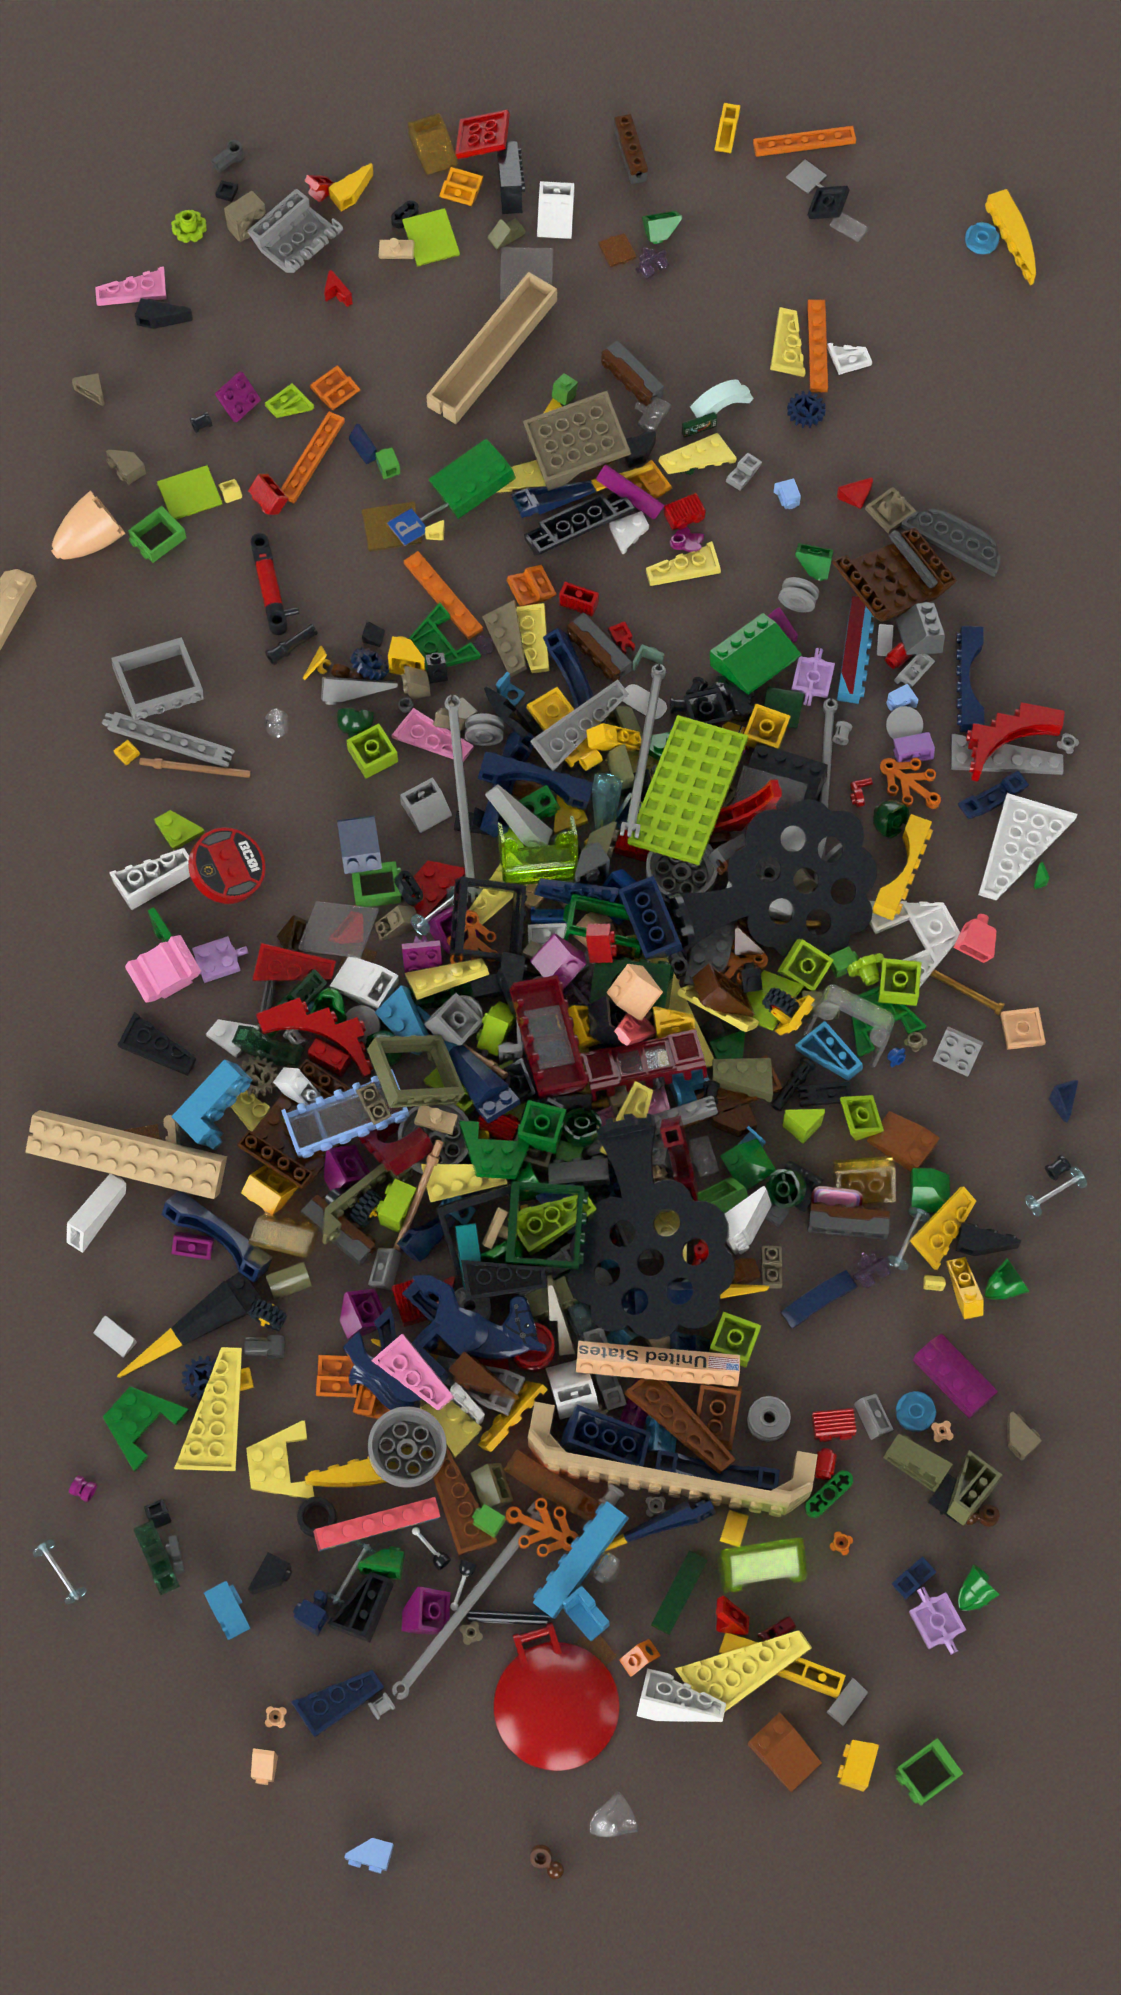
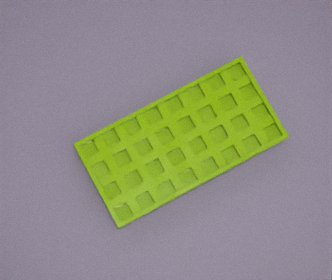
(688, 789)

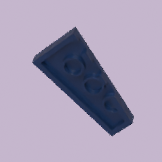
(331, 1704)

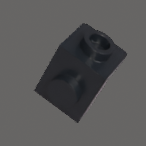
(436, 667)
(750, 977)

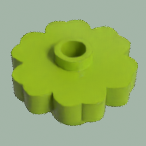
(189, 226)
(867, 968)

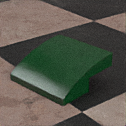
(785, 702)

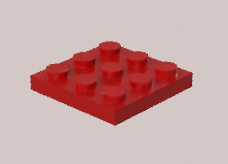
(482, 134)

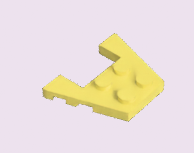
(270, 1464)

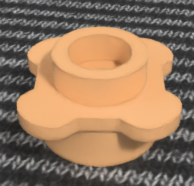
(938, 1436)
(271, 1712)

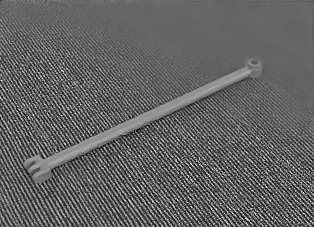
(826, 756)
(461, 793)
(631, 824)
(466, 1605)

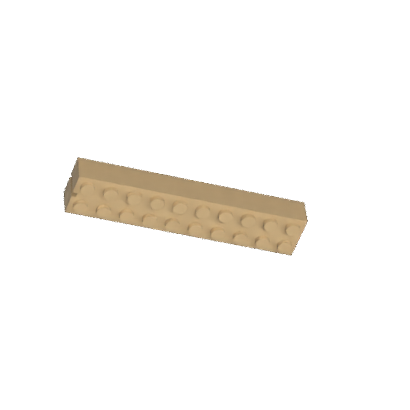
(492, 348)
(126, 1154)

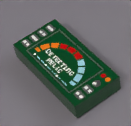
(699, 424)

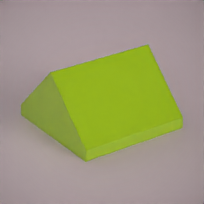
(861, 1116)
(803, 1122)

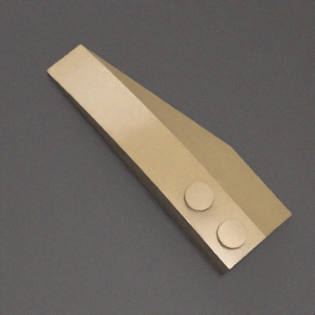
(15, 592)

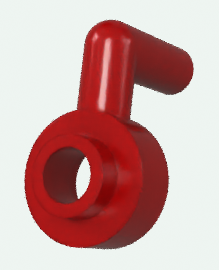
(857, 796)

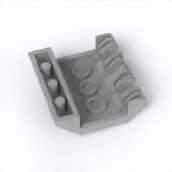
(293, 232)

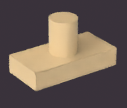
(396, 249)
(436, 1119)
(496, 1228)

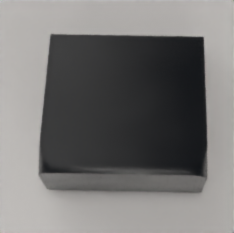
(372, 634)
(158, 1513)

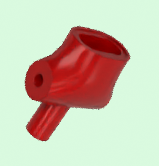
(700, 1252)

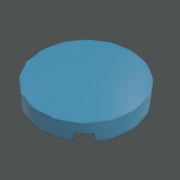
(982, 238)
(915, 1411)

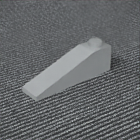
(345, 689)
(524, 824)

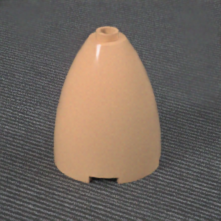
(85, 529)

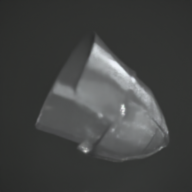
(614, 1818)

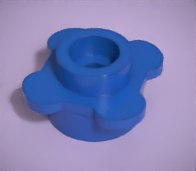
(896, 1056)

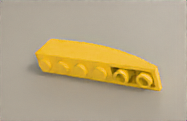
(1013, 230)
(354, 1474)
(800, 1671)

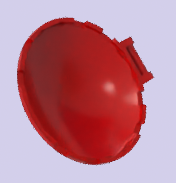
(555, 1703)

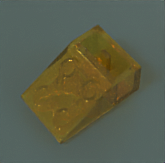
(432, 143)

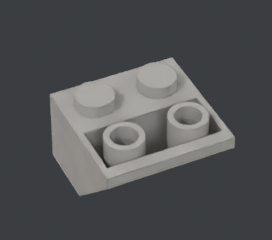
(425, 805)

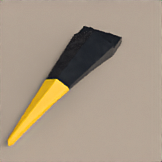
(222, 1306)

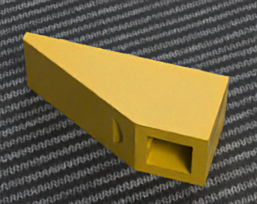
(348, 190)
(609, 737)
(965, 1288)

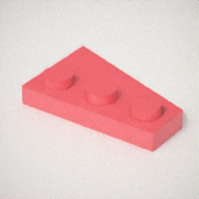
(633, 1030)

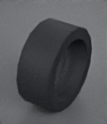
(313, 1501)

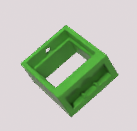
(150, 522)
(376, 899)
(724, 1194)
(944, 1758)

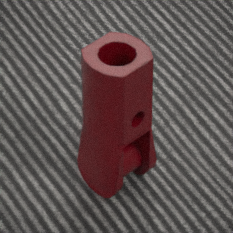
(780, 1628)

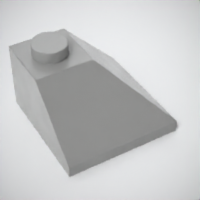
(454, 1021)

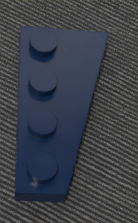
(563, 891)

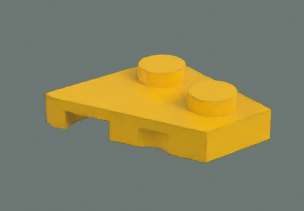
(671, 1021)

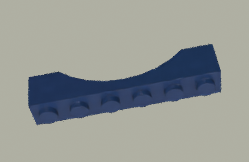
(970, 645)
(563, 653)
(520, 750)
(571, 789)
(188, 1213)
(420, 1240)
(748, 1476)

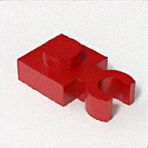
(621, 635)

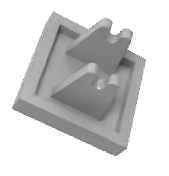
(958, 1051)

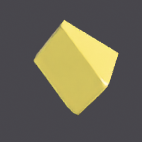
(230, 491)
(435, 531)
(934, 1283)

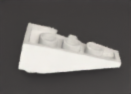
(672, 1701)

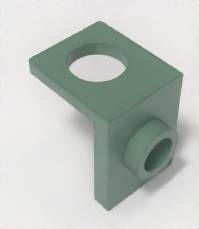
(649, 653)

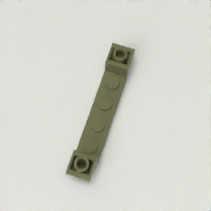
(333, 1211)

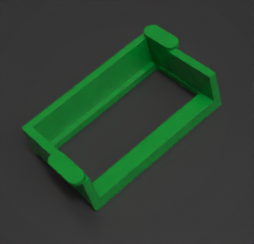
(599, 907)

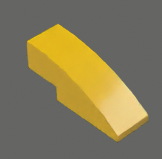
(727, 128)
(734, 1528)

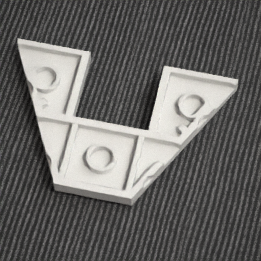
(932, 925)

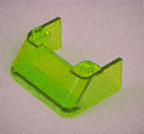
(545, 862)
(762, 1563)

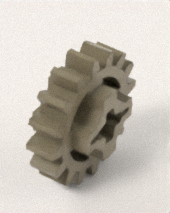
(262, 1072)

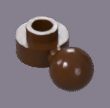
(343, 671)
(983, 1517)
(554, 1869)

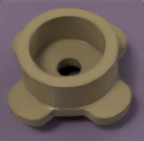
(915, 1037)
(474, 1627)

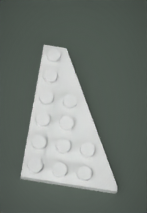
(1020, 838)

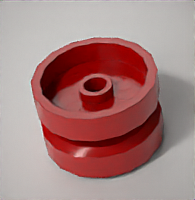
(538, 1360)

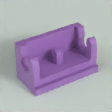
(914, 746)

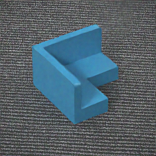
(684, 1089)
(585, 1614)

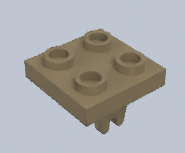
(890, 510)

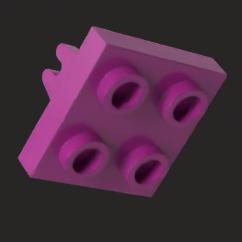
(237, 396)
(421, 954)

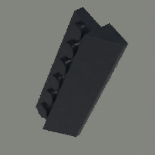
(577, 521)

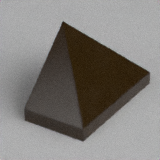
(292, 933)

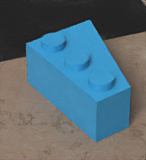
(402, 1015)
(830, 1052)
(225, 1605)

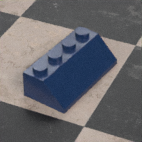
(650, 919)
(604, 1437)

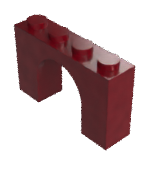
(676, 1142)
(399, 1154)

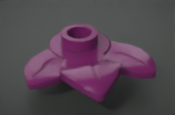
(687, 541)

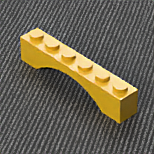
(890, 896)

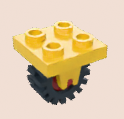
(787, 1009)

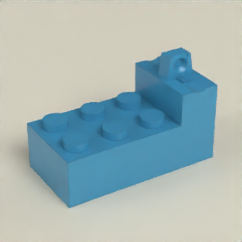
(209, 1103)

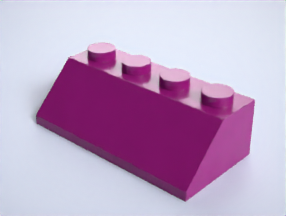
(954, 1375)

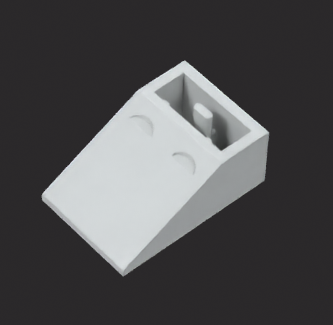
(555, 210)
(365, 982)
(571, 1388)

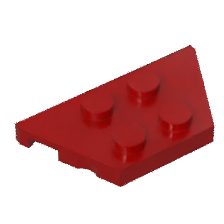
(434, 880)

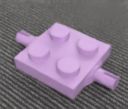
(813, 677)
(218, 958)
(937, 1620)

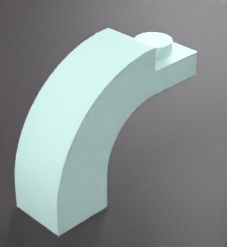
(721, 396)

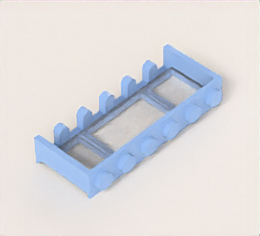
(335, 1120)

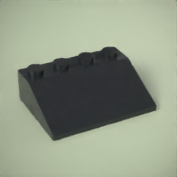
(790, 766)

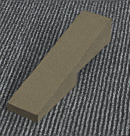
(556, 1312)

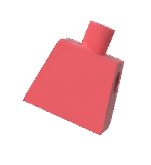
(977, 939)

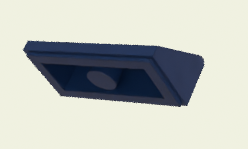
(363, 444)

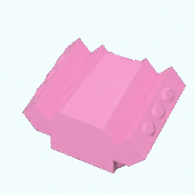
(163, 969)

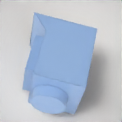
(788, 493)
(902, 697)

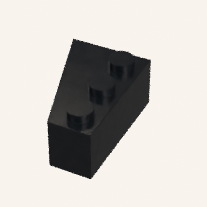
(364, 1608)

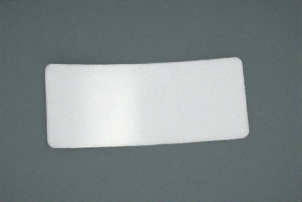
(885, 637)

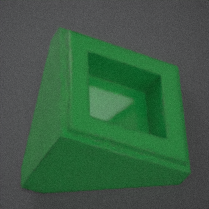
(1041, 876)

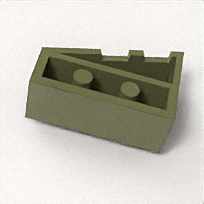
(746, 1076)
(539, 1299)
(917, 1462)
(972, 1487)

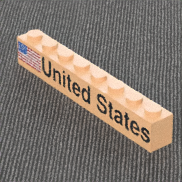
(658, 1363)

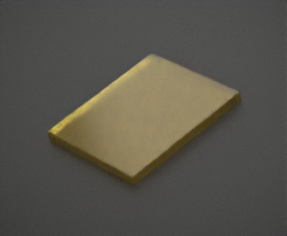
(377, 530)

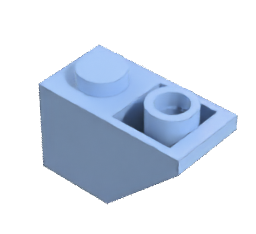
(372, 1853)

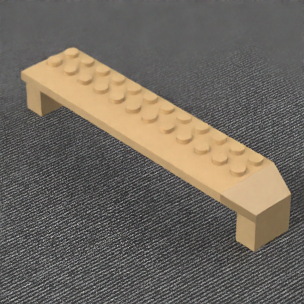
(776, 1502)

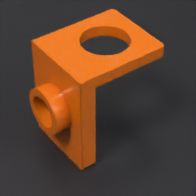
(639, 1657)

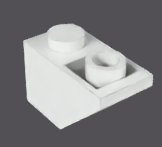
(296, 1086)

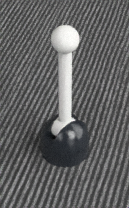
(440, 1559)
(466, 1569)

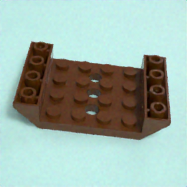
(881, 595)
(271, 1139)

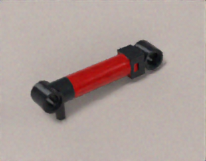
(269, 585)

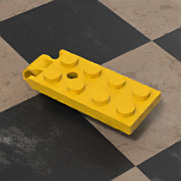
(552, 708)

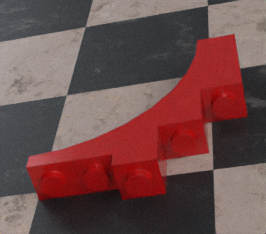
(1026, 721)
(738, 815)
(345, 1034)

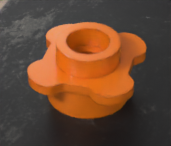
(838, 1537)

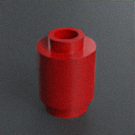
(897, 656)
(825, 1464)

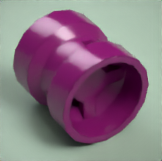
(82, 1488)

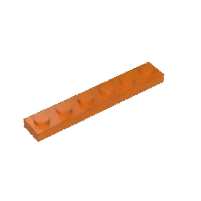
(804, 141)
(817, 346)
(312, 456)
(442, 593)

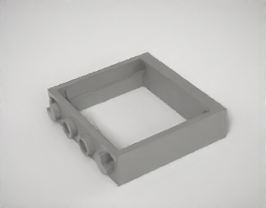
(151, 655)

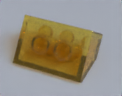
(870, 1176)
(284, 1235)

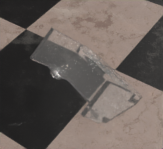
(837, 998)

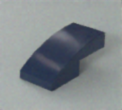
(691, 1343)
(914, 1577)

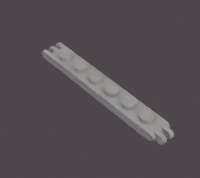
(168, 739)
(689, 1113)

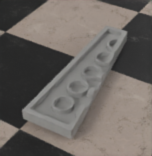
(565, 735)
(1007, 758)

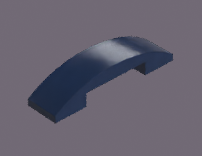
(993, 797)
(818, 1298)

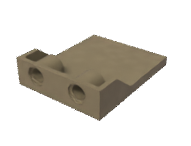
(576, 439)

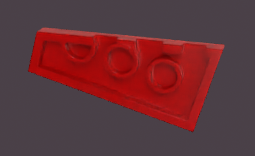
(288, 965)

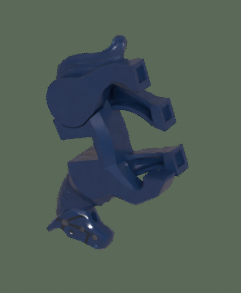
(453, 1326)

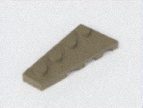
(506, 635)

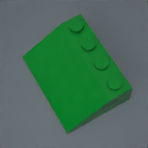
(472, 478)
(754, 654)

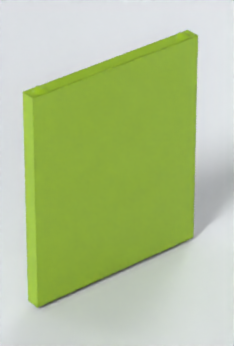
(432, 237)
(189, 492)
(769, 981)

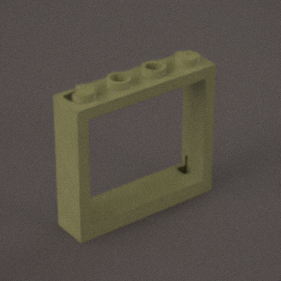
(416, 1097)

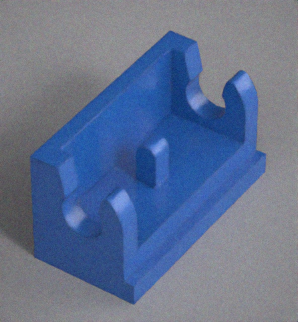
(546, 916)

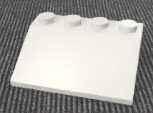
(746, 1220)

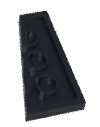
(148, 1042)

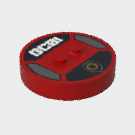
(226, 865)

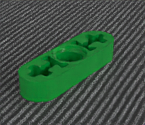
(813, 1500)

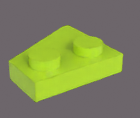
(288, 402)
(177, 829)

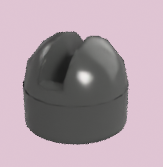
(407, 702)

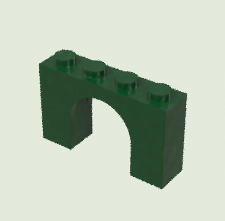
(607, 973)

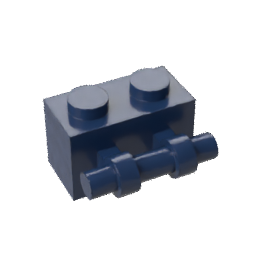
(311, 1615)

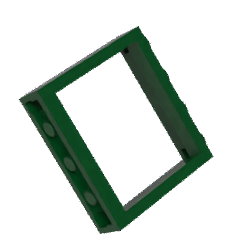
(581, 1217)

